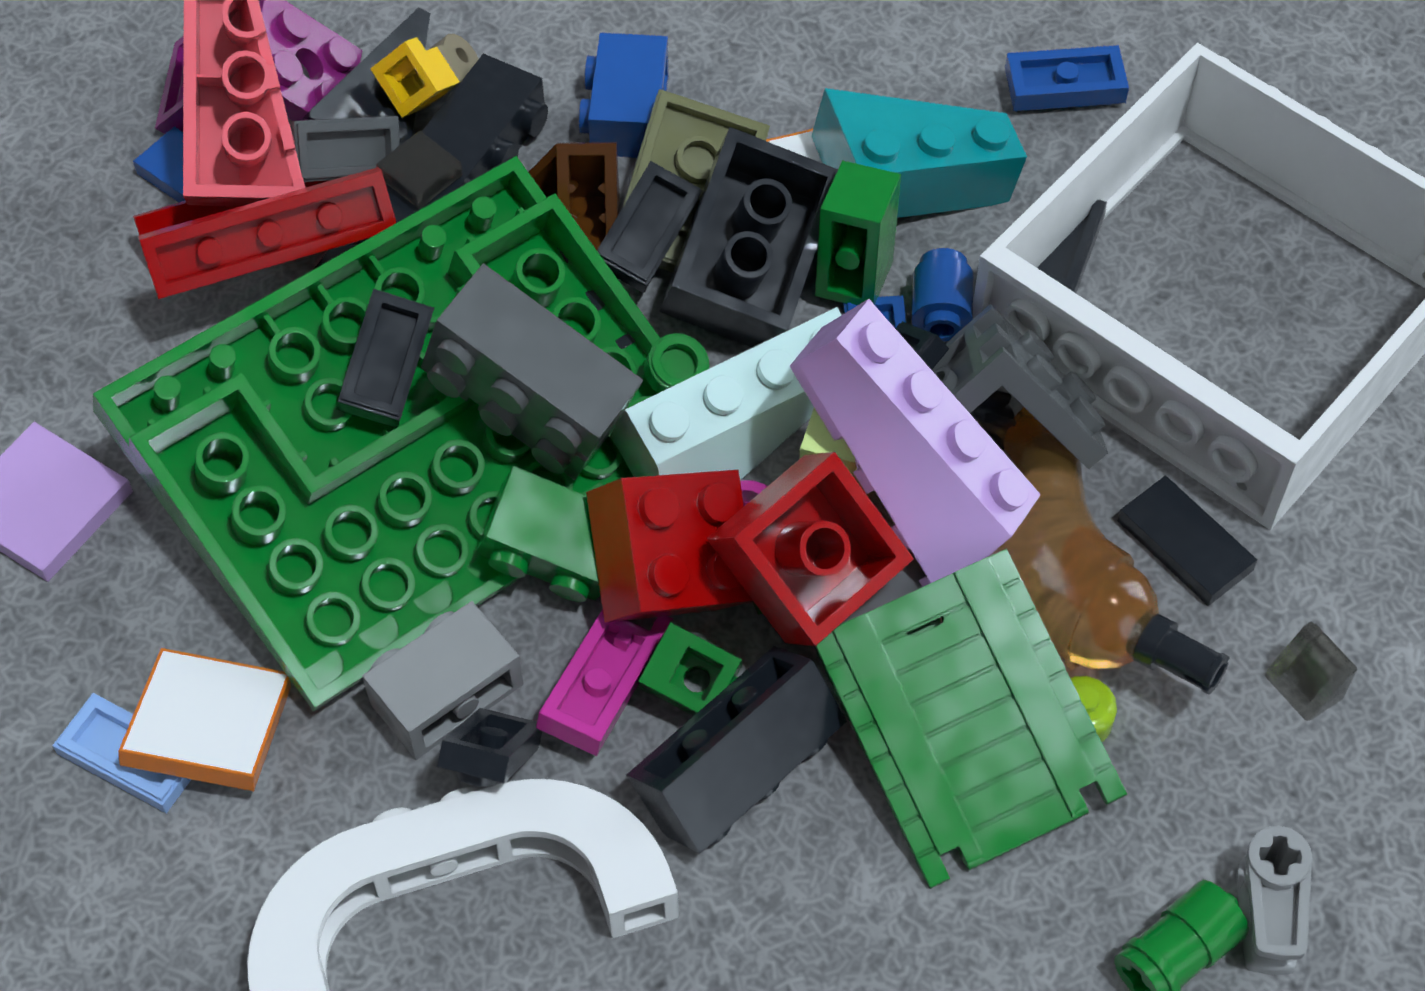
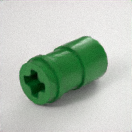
(1184, 940)

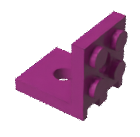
(293, 41)

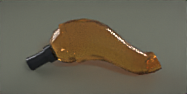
(1083, 584)

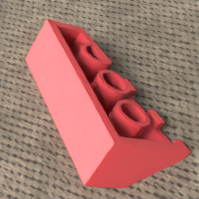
(233, 109)

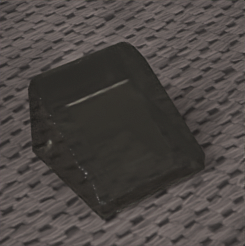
(1311, 672)

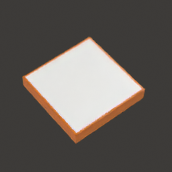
(205, 719)

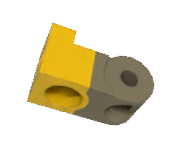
(424, 77)

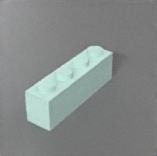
(724, 414)

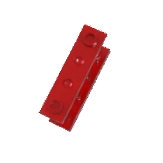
(215, 243)

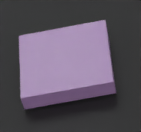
(52, 500)

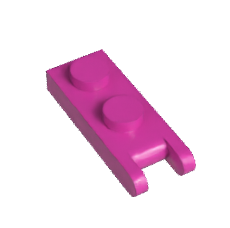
(599, 682)

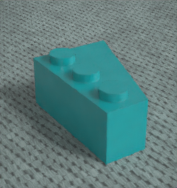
(944, 152)

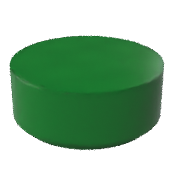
(674, 361)

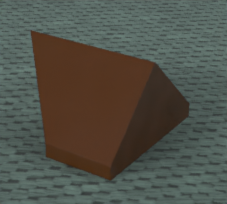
(585, 182)

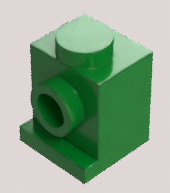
(675, 658)

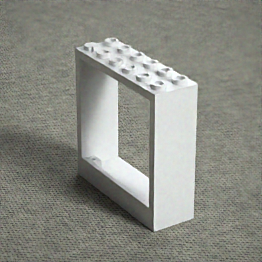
(1140, 386)

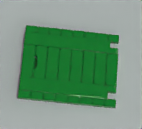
(967, 716)

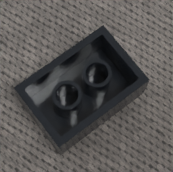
(749, 241)

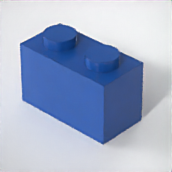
(623, 89)

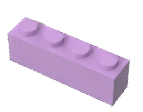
(913, 443)

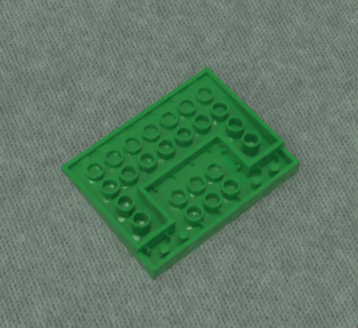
(330, 522)

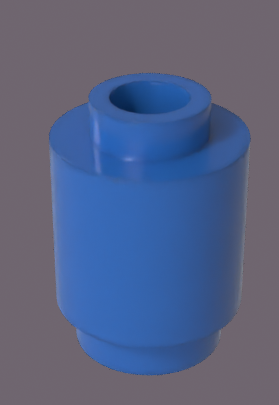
(942, 293)

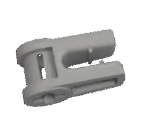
(1275, 903)

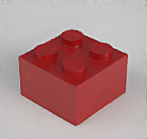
(655, 544)
(810, 549)

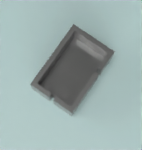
(528, 372)

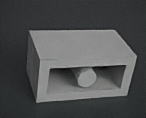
(442, 678)

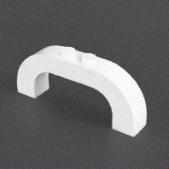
(447, 841)

